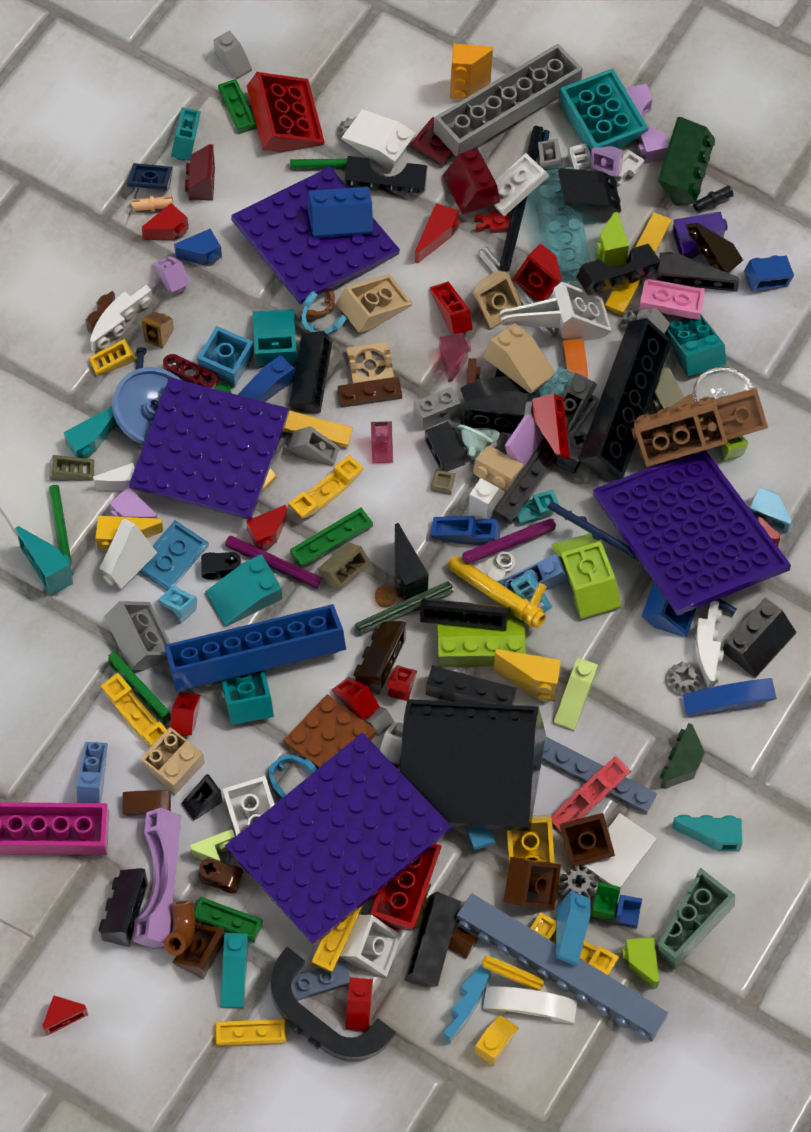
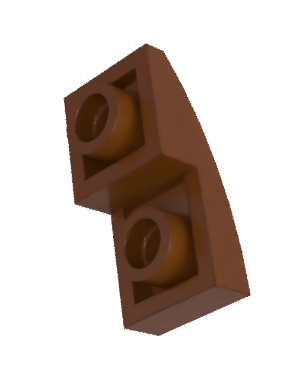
(102, 304)
(144, 801)

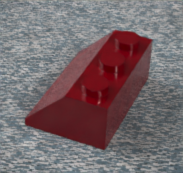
(471, 182)

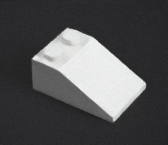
(379, 138)

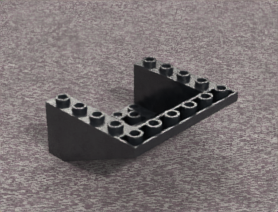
(474, 761)

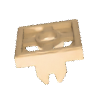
(382, 349)

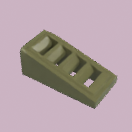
(64, 461)

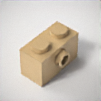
(497, 468)

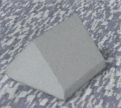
(380, 720)

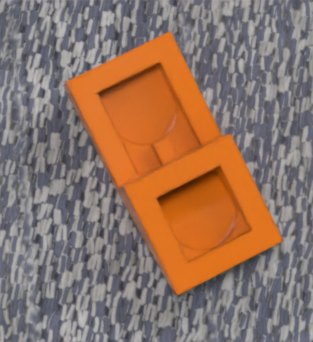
(575, 356)

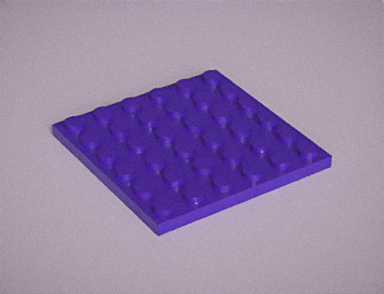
(284, 239)
(209, 448)

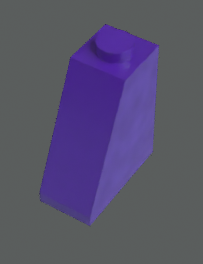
(687, 246)

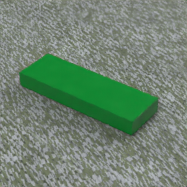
(237, 106)
(227, 918)

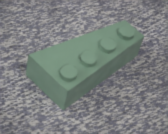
(695, 918)

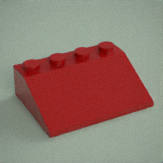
(284, 112)

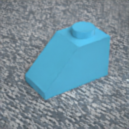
(771, 509)

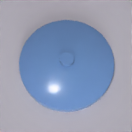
(138, 400)

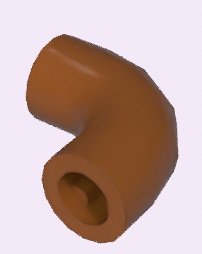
(182, 929)

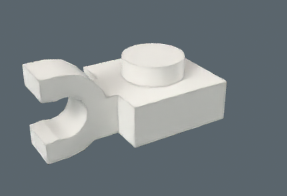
(630, 166)

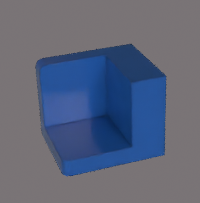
(628, 911)

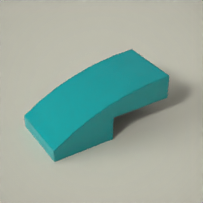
(537, 508)

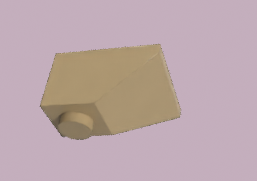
(494, 295)

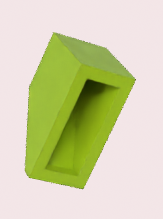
(642, 960)

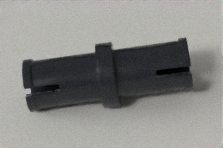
(713, 199)

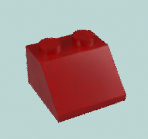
(539, 273)

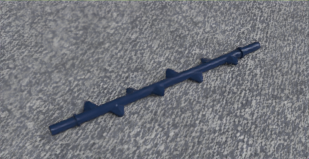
(599, 534)

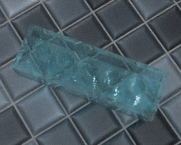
(561, 227)

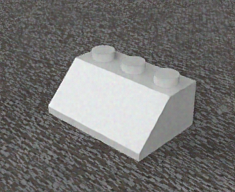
(247, 802)

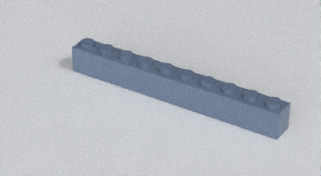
(582, 980)

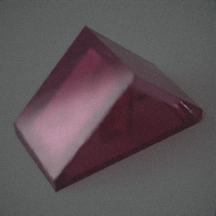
(381, 442)

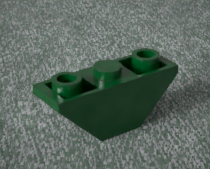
(684, 758)

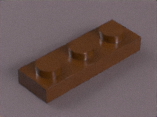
(369, 392)

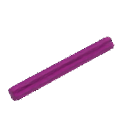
(509, 541)
(274, 562)

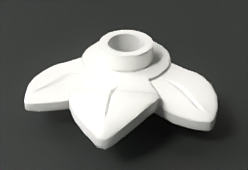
(492, 565)

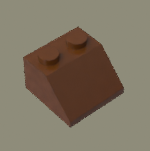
(532, 883)

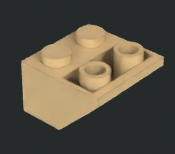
(173, 760)

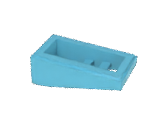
(529, 577)

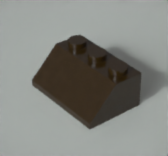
(381, 655)

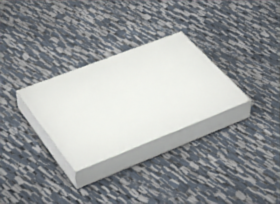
(518, 183)
(630, 847)

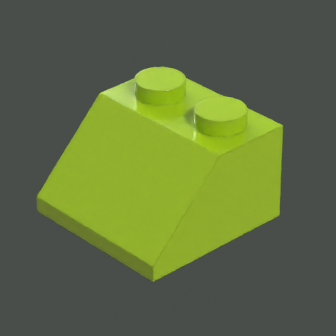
(612, 243)

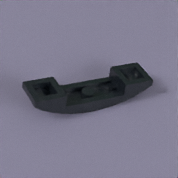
(492, 386)

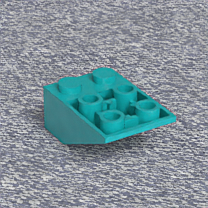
(274, 336)
(696, 345)

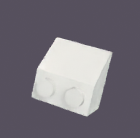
(371, 945)

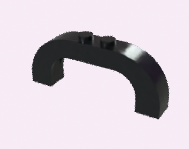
(316, 1031)

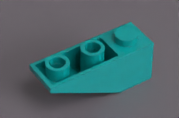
(717, 833)

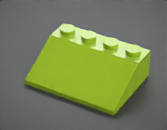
(477, 646)

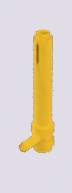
(522, 608)

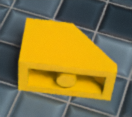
(495, 1040)

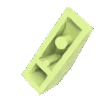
(576, 694)

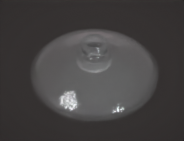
(720, 383)

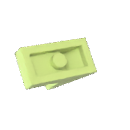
(209, 847)

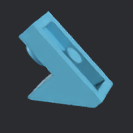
(179, 602)

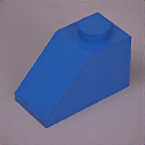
(199, 249)

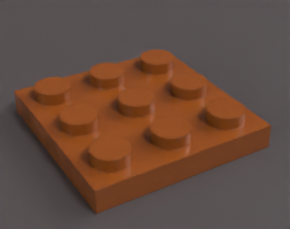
(326, 731)

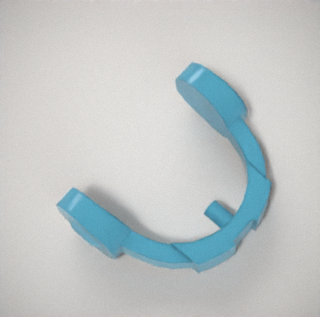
(308, 301)

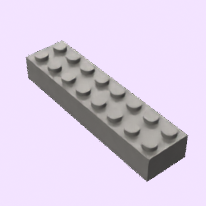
(506, 100)

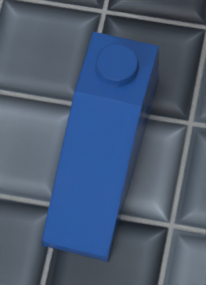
(269, 380)

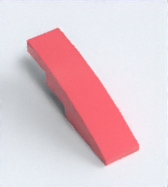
(591, 792)

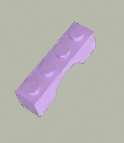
(653, 143)

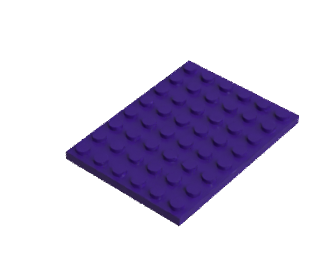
(691, 531)
(338, 838)

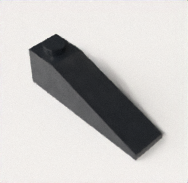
(689, 272)

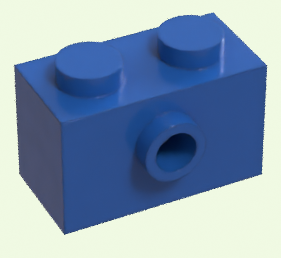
(768, 273)

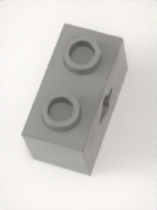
(436, 408)

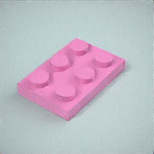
(672, 298)

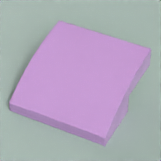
(524, 440)

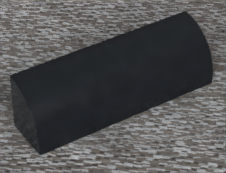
(311, 372)
(464, 614)
(432, 940)

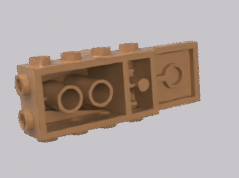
(697, 426)

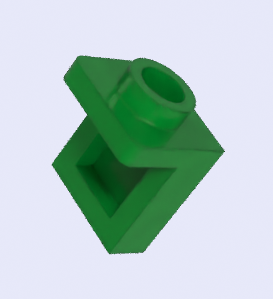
(605, 901)

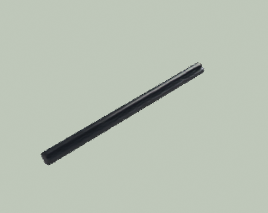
(518, 210)

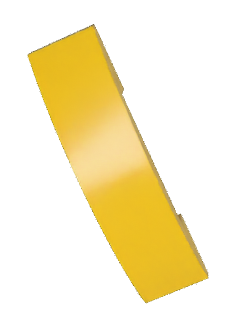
(328, 489)
(133, 710)
(596, 957)

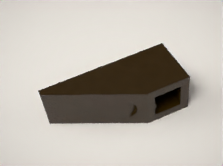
(716, 249)

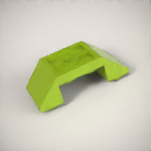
(589, 575)

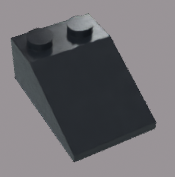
(590, 192)
(496, 411)
(410, 573)

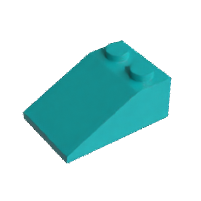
(46, 560)
(245, 591)
(247, 698)

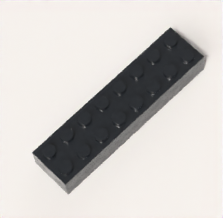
(625, 399)

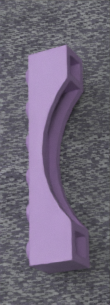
(162, 834)

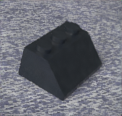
(759, 638)
(124, 906)

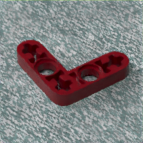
(185, 365)

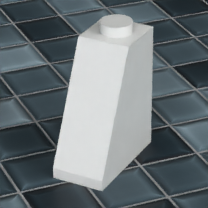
(484, 500)
(126, 554)

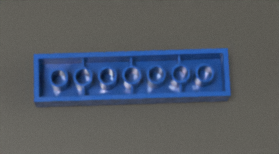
(255, 647)

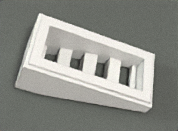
(577, 154)

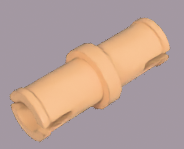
(151, 203)

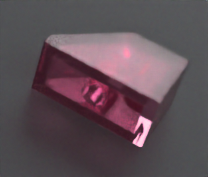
(454, 353)

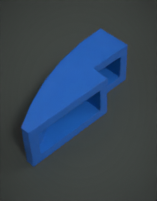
(465, 530)

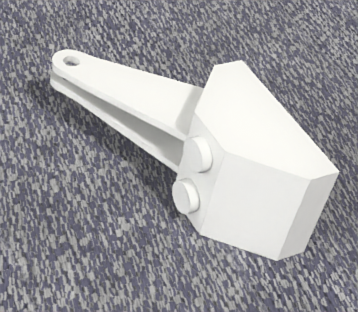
(569, 310)

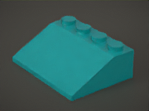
(602, 111)

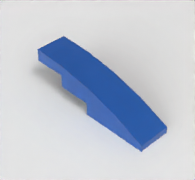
(729, 696)

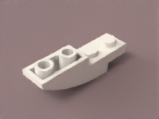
(112, 321)
(707, 647)

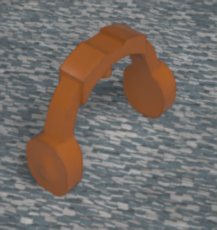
(311, 315)

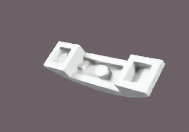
(530, 1002)

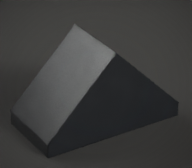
(202, 798)

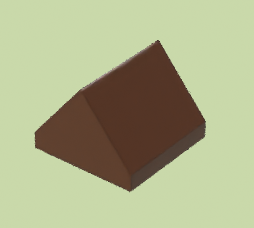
(462, 942)

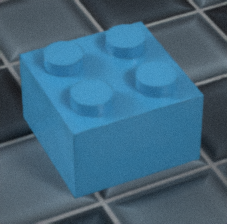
(226, 355)

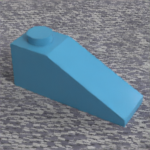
(571, 926)

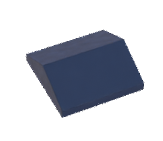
(150, 176)

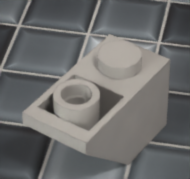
(652, 314)

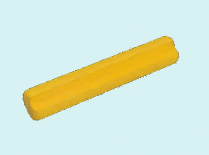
(512, 972)

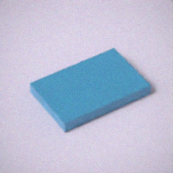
(175, 555)

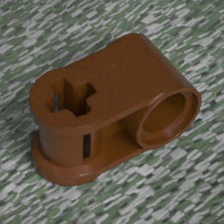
(224, 876)

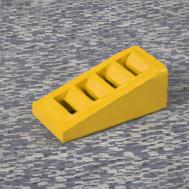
(122, 360)

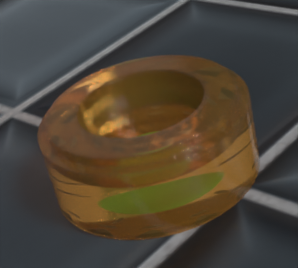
(385, 596)

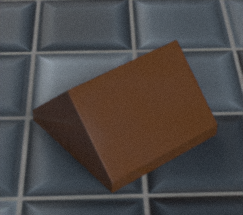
(587, 839)
(202, 951)

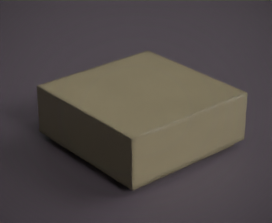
(443, 482)

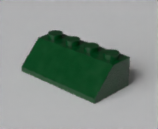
(686, 161)

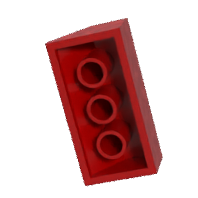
(402, 898)

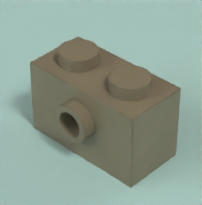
(344, 565)

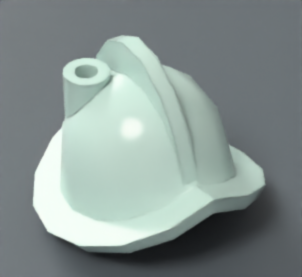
(476, 439)

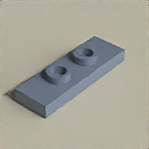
(320, 981)

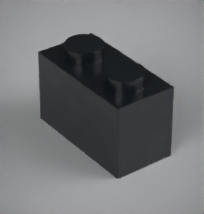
(445, 447)

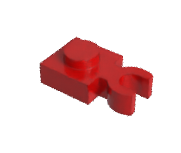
(494, 222)

